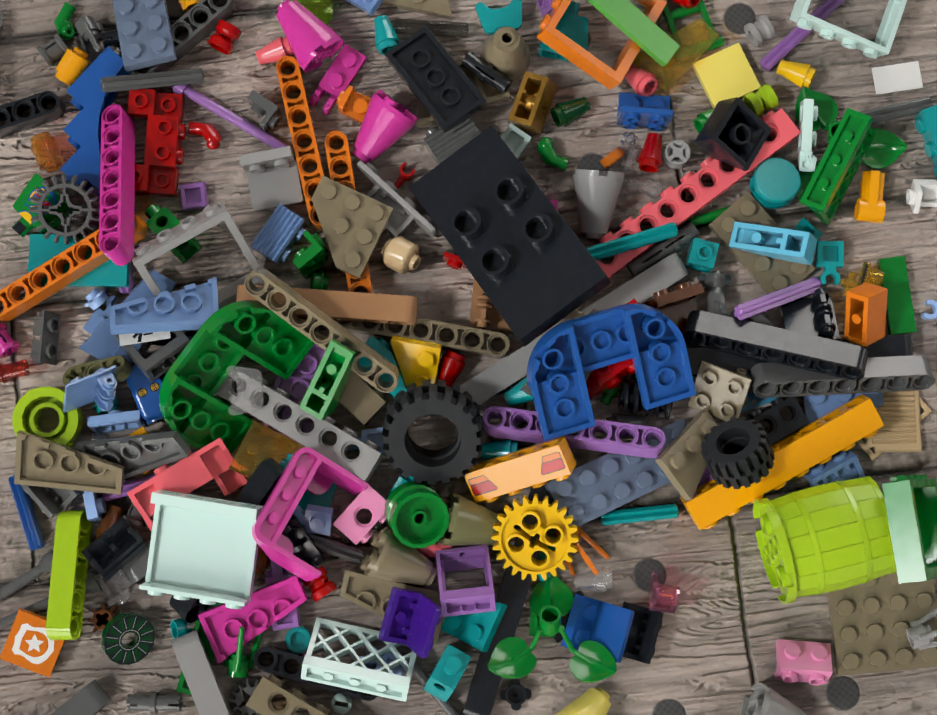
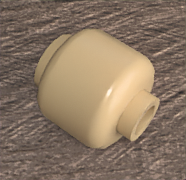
(401, 255)

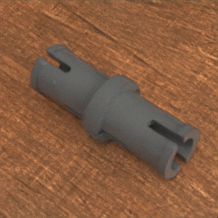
(154, 702)

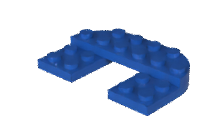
(601, 340)

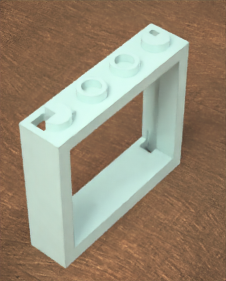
(849, 40)

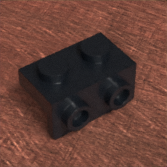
(643, 633)

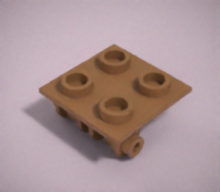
(484, 314)

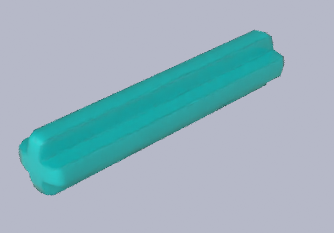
(640, 514)

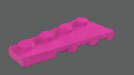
(265, 608)

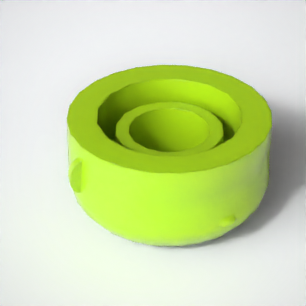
(33, 404)

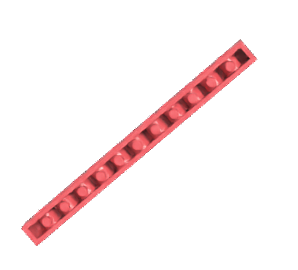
(783, 133)

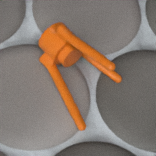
(589, 540)

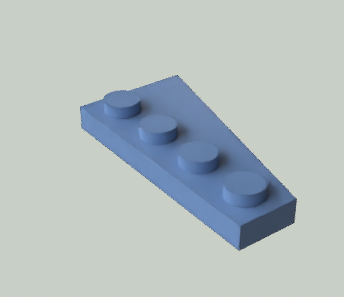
(166, 312)
(102, 343)

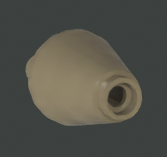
(396, 561)

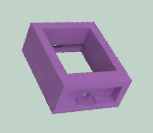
(469, 599)

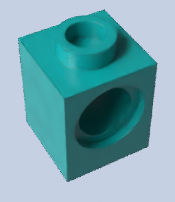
(701, 255)

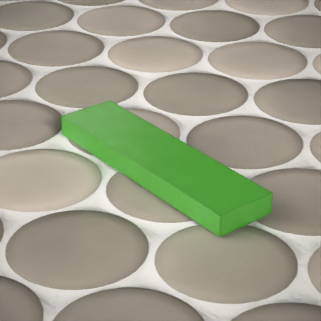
(638, 28)

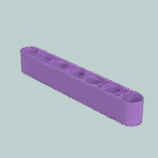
(584, 440)

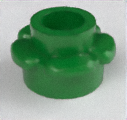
(319, 281)

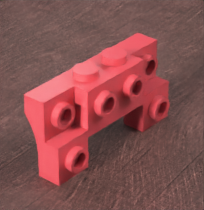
(187, 475)

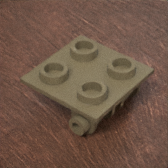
(720, 391)

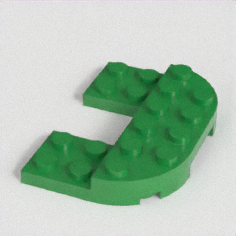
(199, 371)

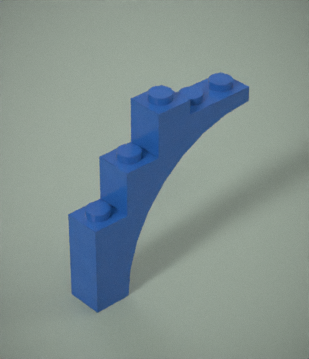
(86, 126)

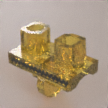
(867, 275)

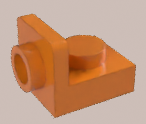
(353, 104)

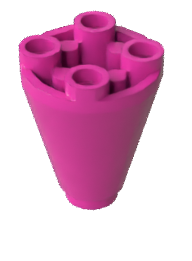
(382, 126)

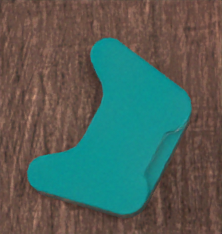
(494, 19)

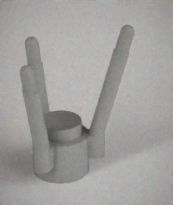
(919, 635)

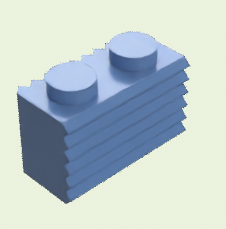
(279, 235)

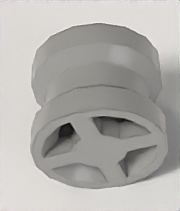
(759, 31)
(680, 150)

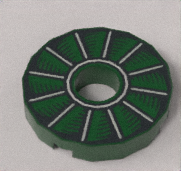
(136, 649)

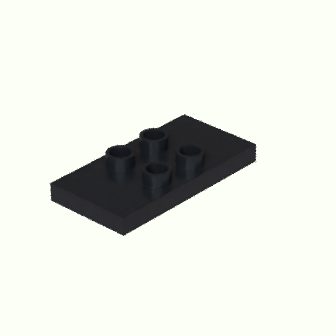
(509, 236)

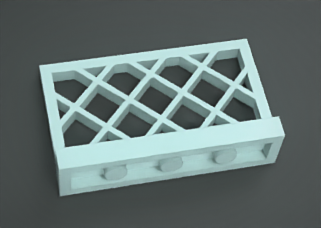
(356, 675)

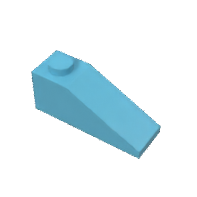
(774, 242)

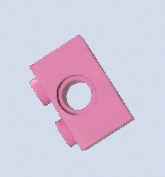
(348, 522)

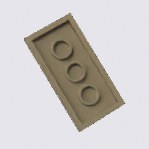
(767, 271)

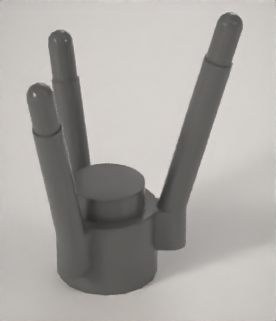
(89, 32)

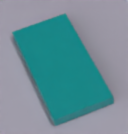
(105, 275)

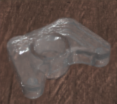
(249, 389)

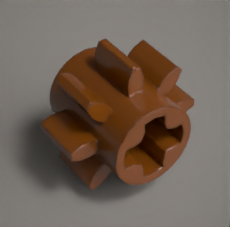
(97, 618)

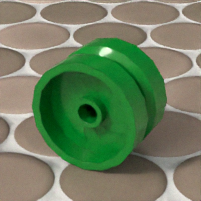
(416, 514)

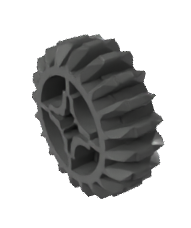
(66, 232)

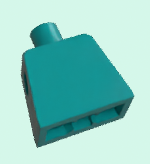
(573, 27)
(447, 673)

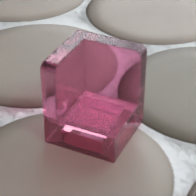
(662, 597)

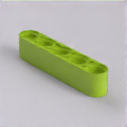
(68, 576)

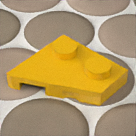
(416, 359)

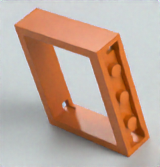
(582, 58)

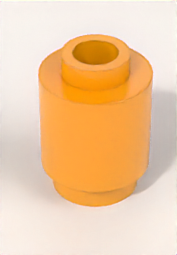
(72, 65)

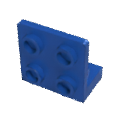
(643, 111)
(599, 623)

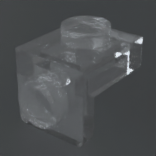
(117, 587)

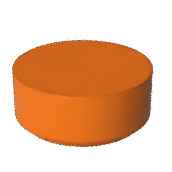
(612, 157)

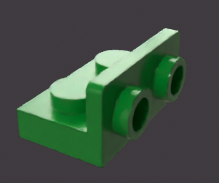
(312, 258)

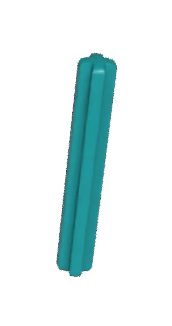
(633, 241)

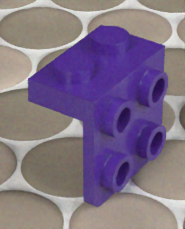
(410, 620)

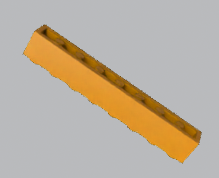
(793, 458)

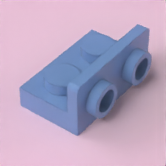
(842, 467)

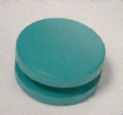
(775, 183)

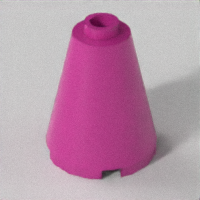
(307, 35)

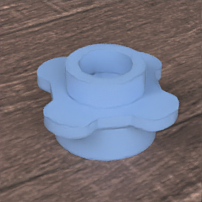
(96, 298)

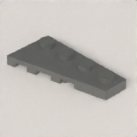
(138, 452)

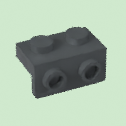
(52, 499)

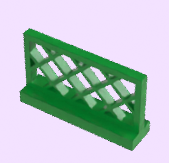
(838, 165)

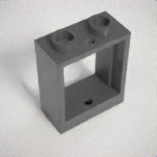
(161, 360)

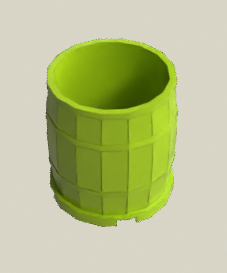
(824, 538)

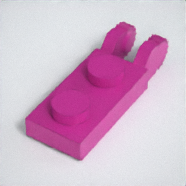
(338, 77)

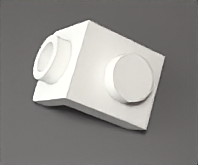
(922, 194)

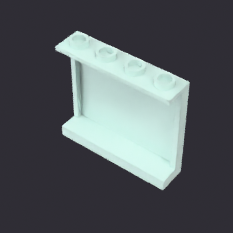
(202, 549)

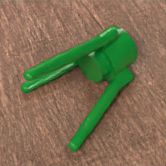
(237, 663)

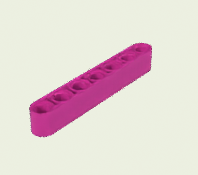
(117, 185)

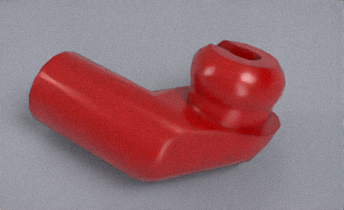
(209, 133)

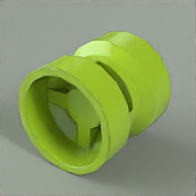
(761, 100)

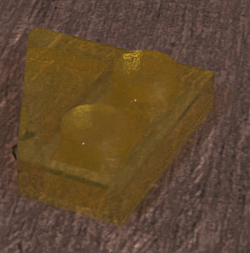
(259, 445)

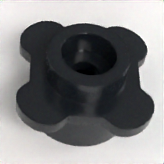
(523, 694)

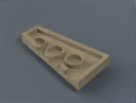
(61, 467)
(375, 593)

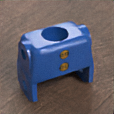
(146, 395)

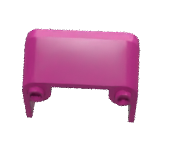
(304, 472)

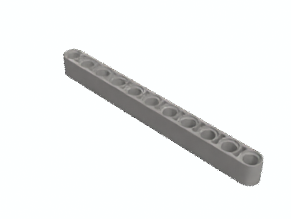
(514, 367)

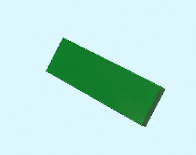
(899, 303)

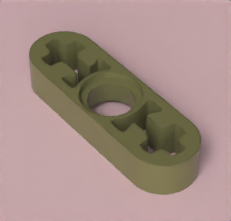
(85, 369)

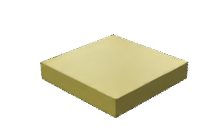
(726, 75)

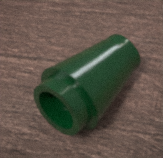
(569, 111)

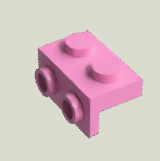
(803, 662)

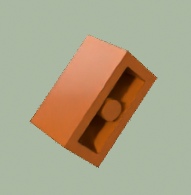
(865, 314)

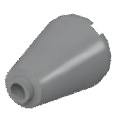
(596, 199)
(767, 702)

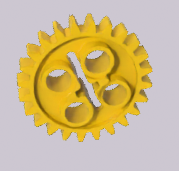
(521, 557)

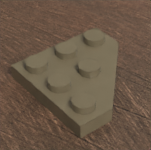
(350, 224)

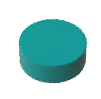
(298, 639)

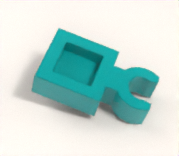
(829, 257)

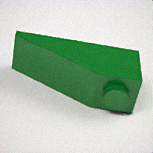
(328, 381)

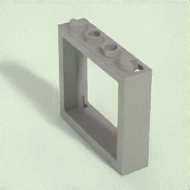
(187, 229)

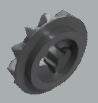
(237, 696)

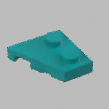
(475, 628)

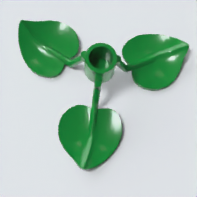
(881, 153)
(550, 602)

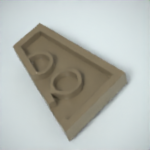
(683, 457)

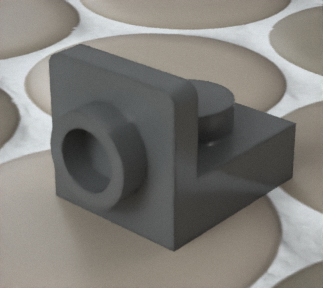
(262, 107)

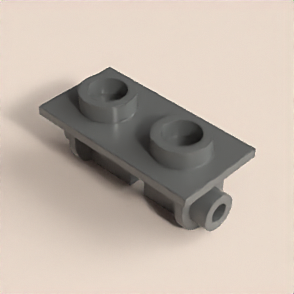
(47, 327)

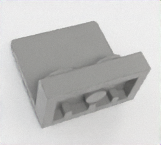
(273, 178)

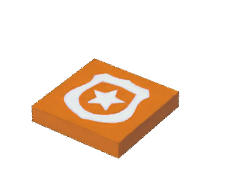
(29, 644)

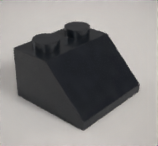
(733, 134)

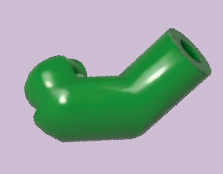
(63, 23)
(549, 156)

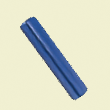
(27, 516)

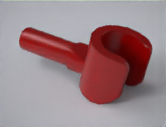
(403, 177)

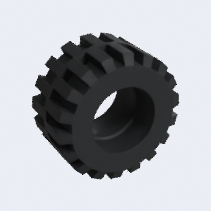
(737, 453)

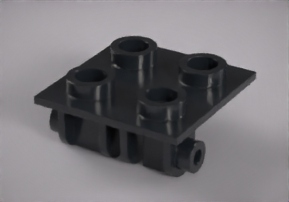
(812, 315)

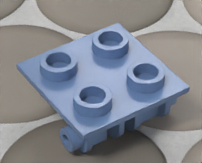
(95, 387)

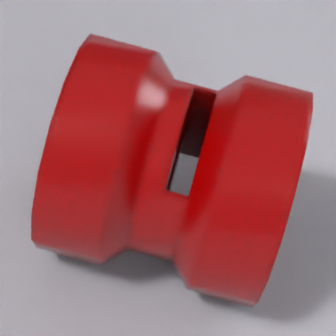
(224, 37)
(320, 586)

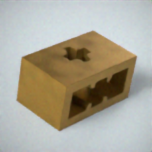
(532, 103)

